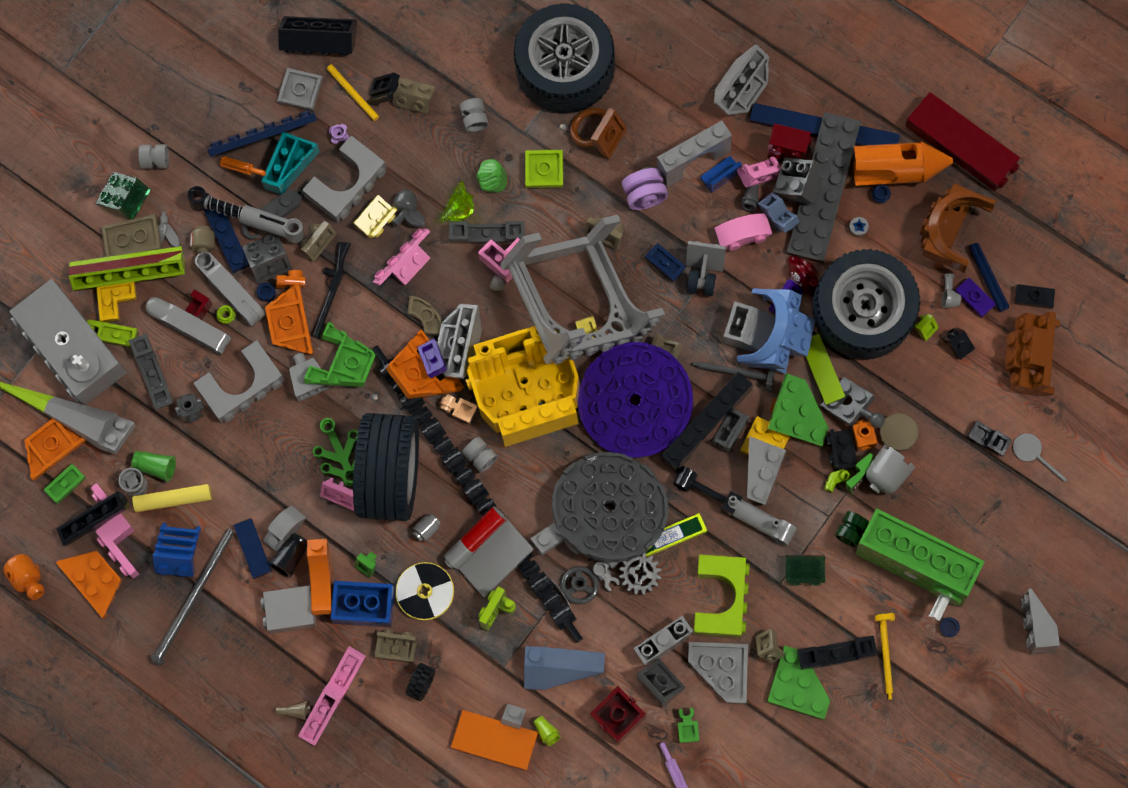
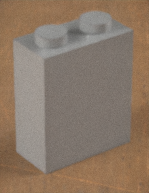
(288, 610)

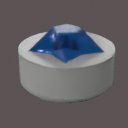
(859, 227)

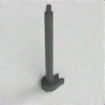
(751, 374)

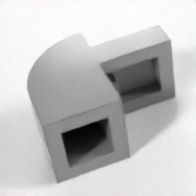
(283, 527)

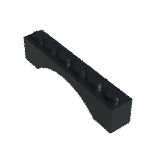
(689, 440)

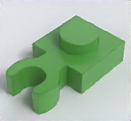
(688, 729)

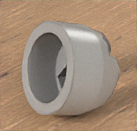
(497, 284)

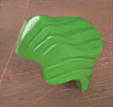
(491, 176)

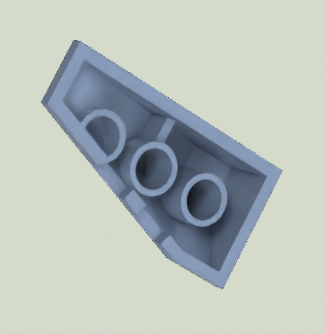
(555, 666)

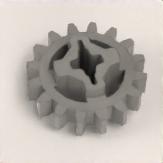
(648, 574)

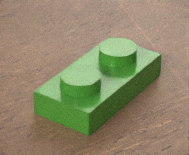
(64, 483)

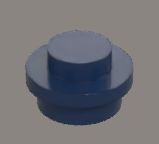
(881, 193)

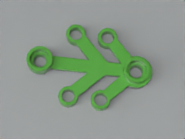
(341, 456)

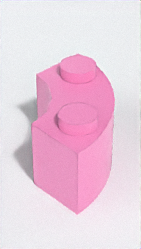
(743, 231)

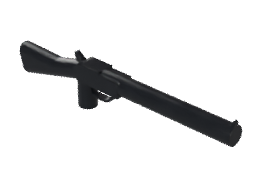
(343, 248)

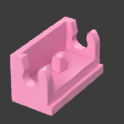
(759, 172)

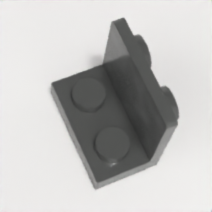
(267, 258)

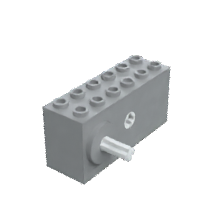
(67, 343)

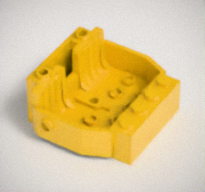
(497, 387)

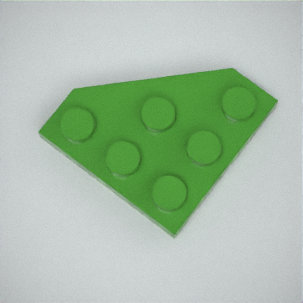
(798, 412)
(798, 688)

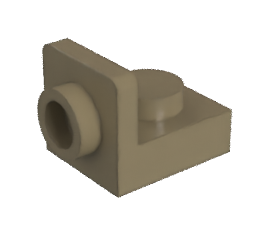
(768, 647)

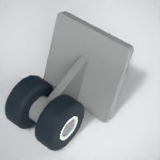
(704, 257)

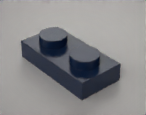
(665, 262)

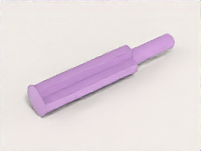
(673, 768)

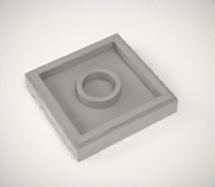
(300, 89)

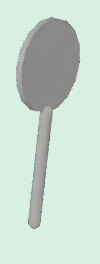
(1028, 448)

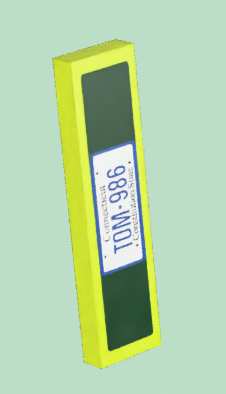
(678, 533)

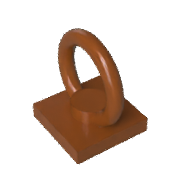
(607, 133)

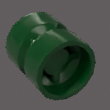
(852, 527)

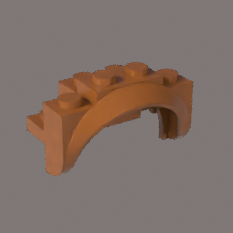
(1031, 349)

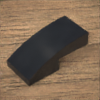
(988, 438)

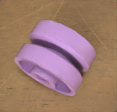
(645, 189)

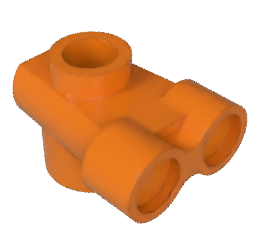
(293, 277)

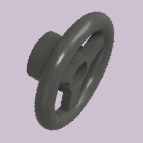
(579, 578)

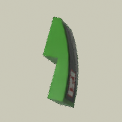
(861, 468)

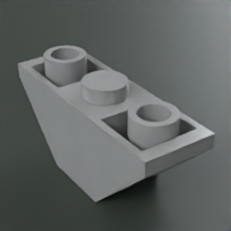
(663, 641)

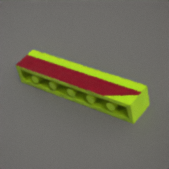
(127, 268)

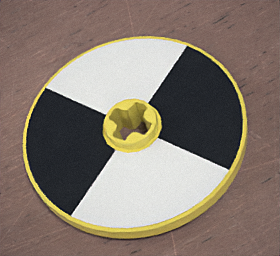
(411, 584)

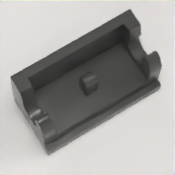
(730, 430)

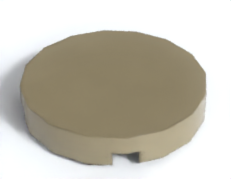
(899, 432)

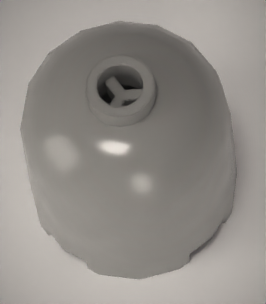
(888, 471)

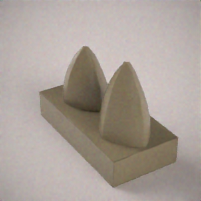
(320, 238)
(613, 239)

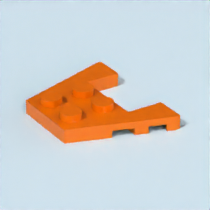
(411, 376)

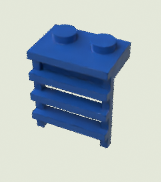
(175, 559)

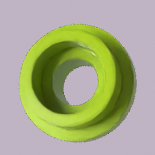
(225, 309)

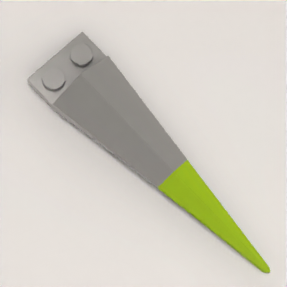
(95, 425)

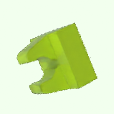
(926, 326)

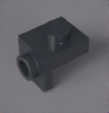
(958, 342)

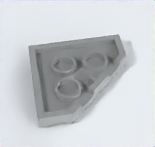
(722, 668)

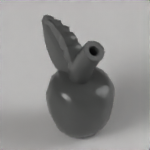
(406, 206)

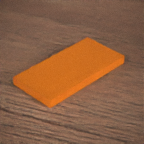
(494, 741)

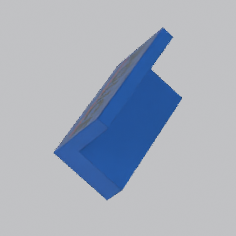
(720, 174)

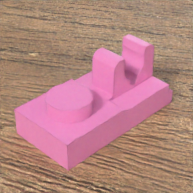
(337, 493)

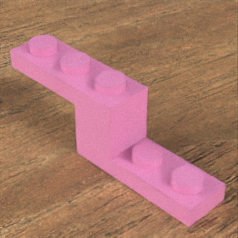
(112, 534)
(332, 696)

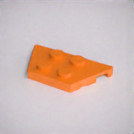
(289, 322)
(50, 446)
(93, 579)

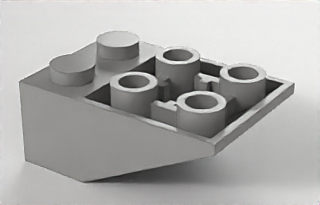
(748, 327)
(1041, 628)

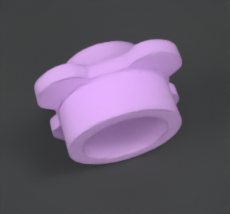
(334, 130)

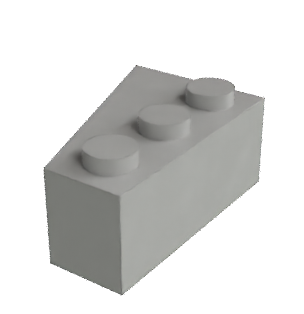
(763, 469)

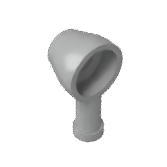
(950, 298)

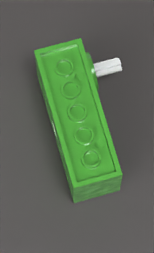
(920, 559)

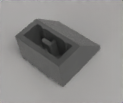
(798, 181)

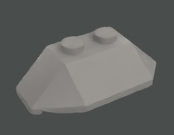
(743, 82)
(457, 337)

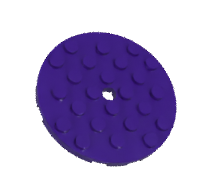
(631, 371)

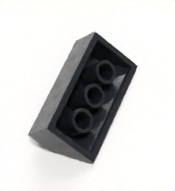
(317, 35)

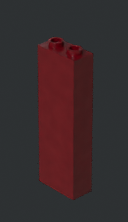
(963, 142)

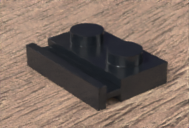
(382, 88)

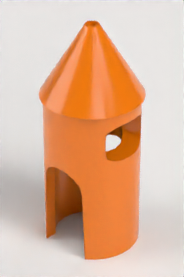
(897, 163)

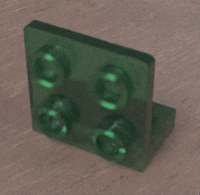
(123, 194)

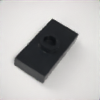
(1034, 296)

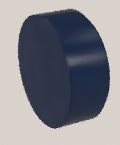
(266, 292)
(949, 627)

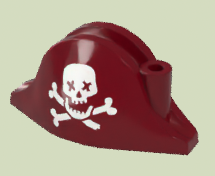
(803, 274)

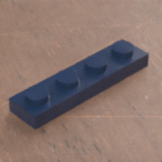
(227, 240)

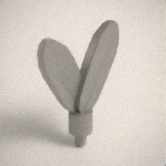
(166, 230)

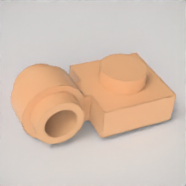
(463, 410)

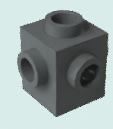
(189, 414)

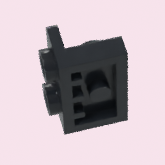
(842, 450)

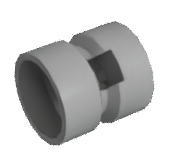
(473, 115)
(154, 156)
(479, 454)
(133, 482)

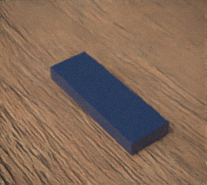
(252, 548)

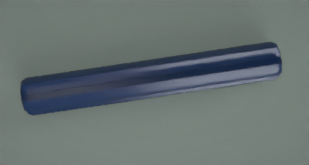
(989, 277)

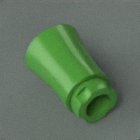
(154, 464)

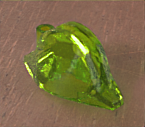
(459, 206)

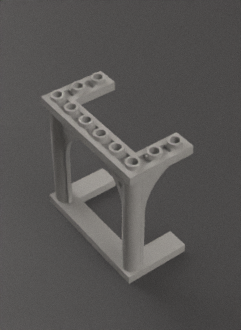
(574, 343)

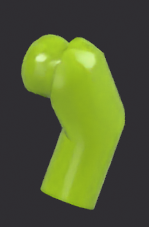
(835, 478)

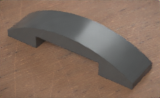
(482, 233)
(151, 371)

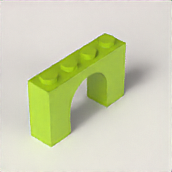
(729, 623)

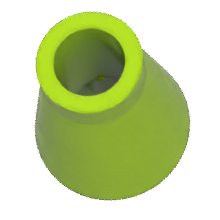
(547, 732)

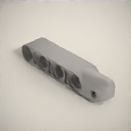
(229, 288)
(188, 325)

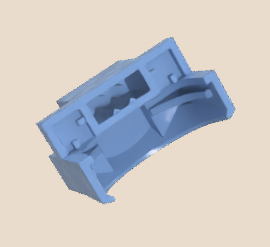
(789, 336)

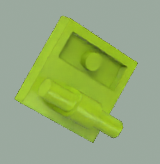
(497, 601)

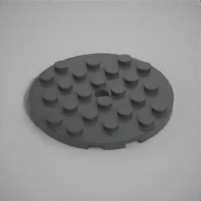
(593, 529)

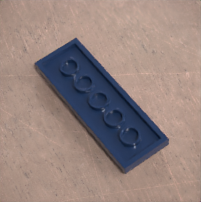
(254, 135)

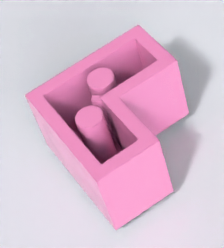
(493, 255)

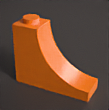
(320, 576)

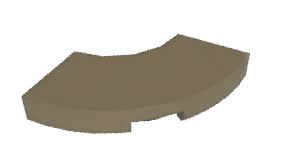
(426, 315)

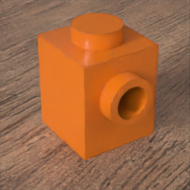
(864, 435)

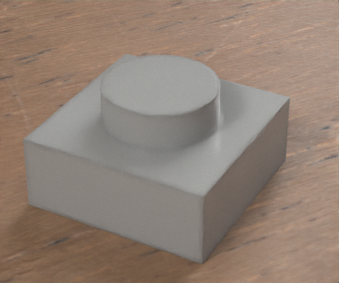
(513, 716)

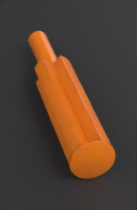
(240, 166)

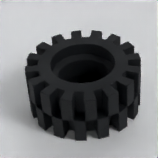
(420, 681)

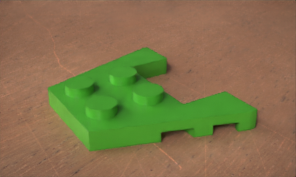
(350, 364)

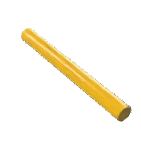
(352, 92)

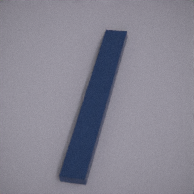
(769, 115)

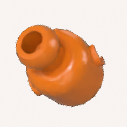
(24, 576)

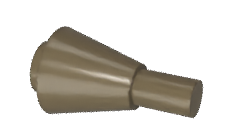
(298, 711)

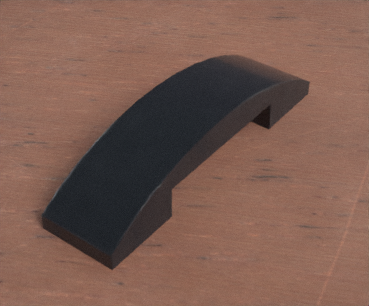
(837, 653)

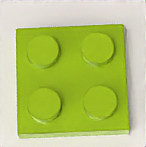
(544, 168)

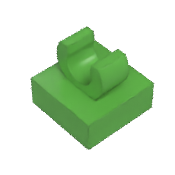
(365, 564)

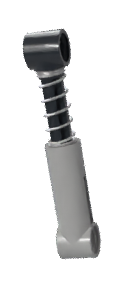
(248, 215)

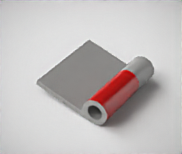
(489, 551)

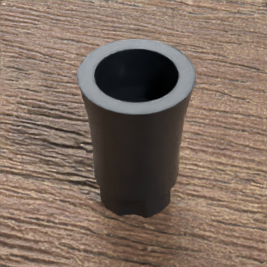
(289, 555)

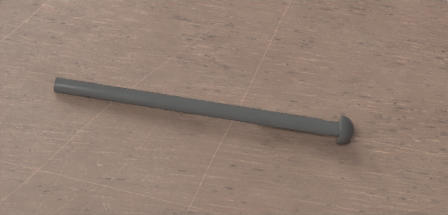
(177, 623)

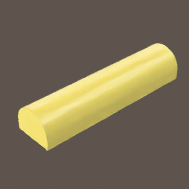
(172, 498)

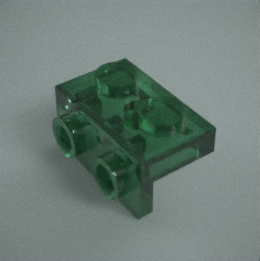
(805, 569)

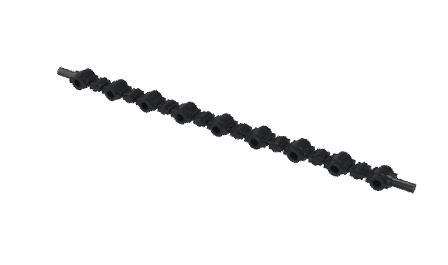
(476, 494)

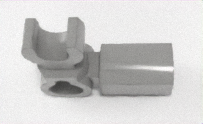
(602, 571)

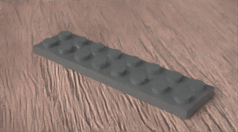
(832, 159)

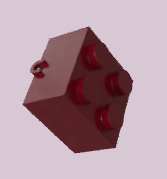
(788, 143)
(618, 715)

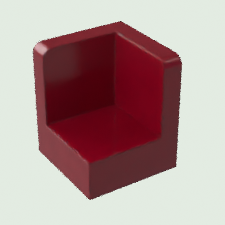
(199, 305)

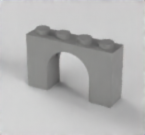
(713, 140)
(338, 203)
(227, 405)

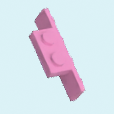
(407, 262)

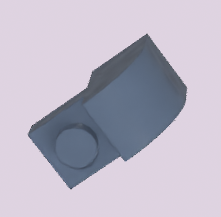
(777, 213)

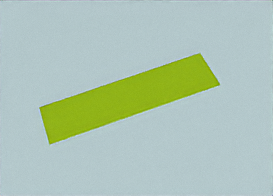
(824, 371)

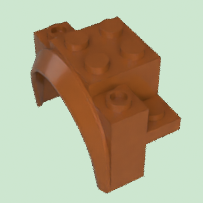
(944, 223)

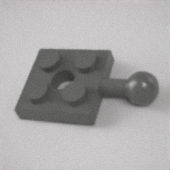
(860, 402)

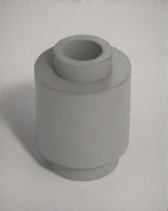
(426, 527)

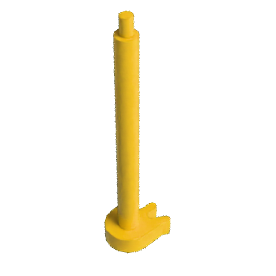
(882, 618)

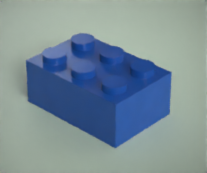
(362, 603)

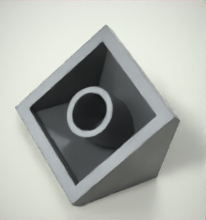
(660, 682)

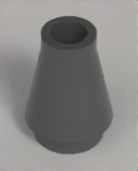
(750, 198)

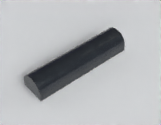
(92, 518)

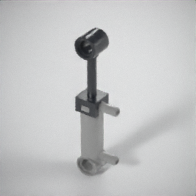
(734, 506)

